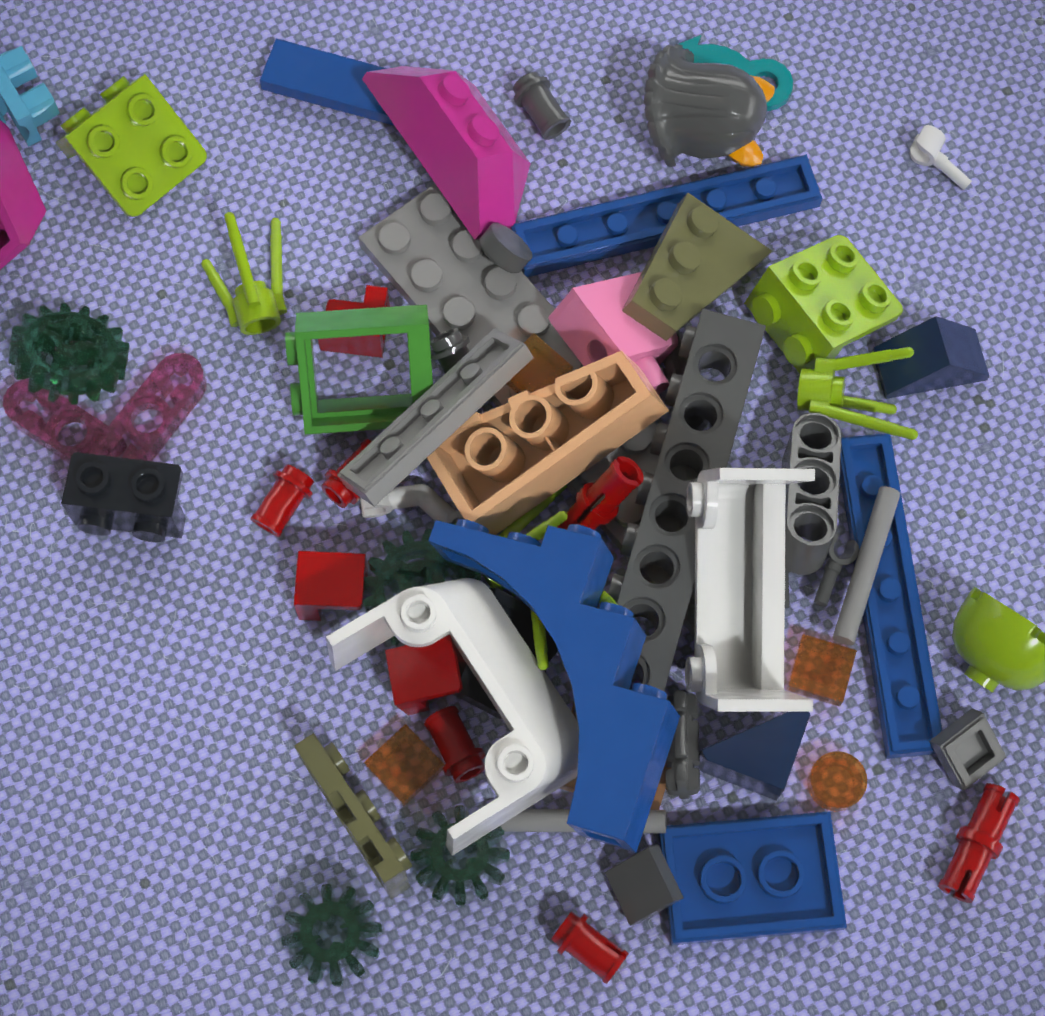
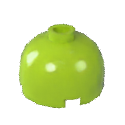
(998, 644)

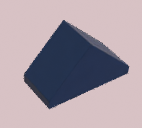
(942, 358)
(759, 756)

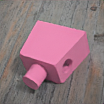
(596, 327)

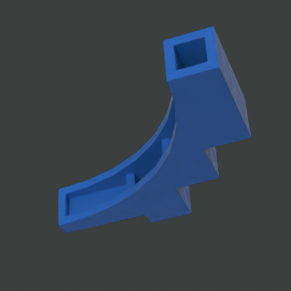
(620, 729)

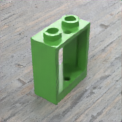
(356, 412)

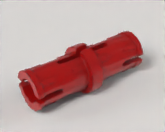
(615, 484)
(979, 843)

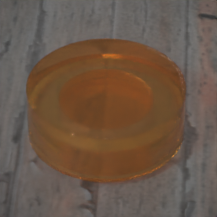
(837, 781)

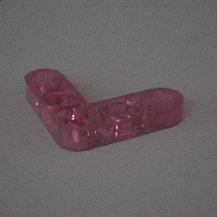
(108, 439)

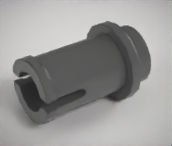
(534, 95)
(449, 348)

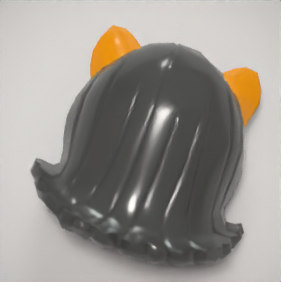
(704, 108)

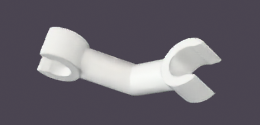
(412, 496)

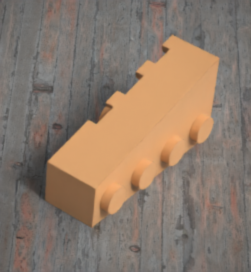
(543, 439)

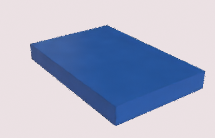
(753, 878)

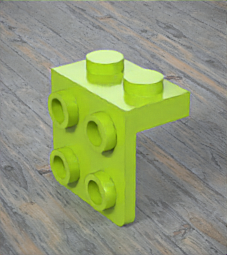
(133, 144)
(821, 301)

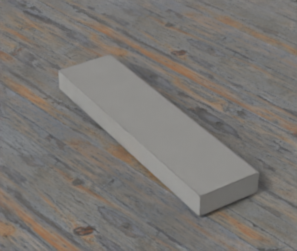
(434, 416)

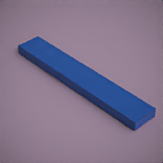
(639, 220)
(893, 610)

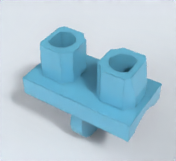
(30, 107)

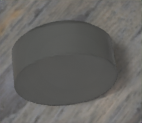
(505, 248)

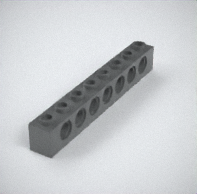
(731, 348)

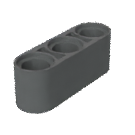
(817, 446)

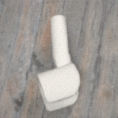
(926, 152)

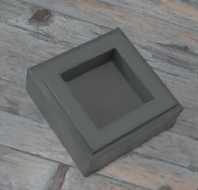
(968, 749)
(644, 885)

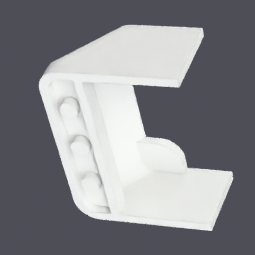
(741, 589)
(544, 733)

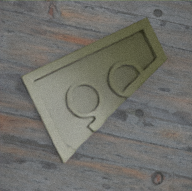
(691, 267)
(356, 814)

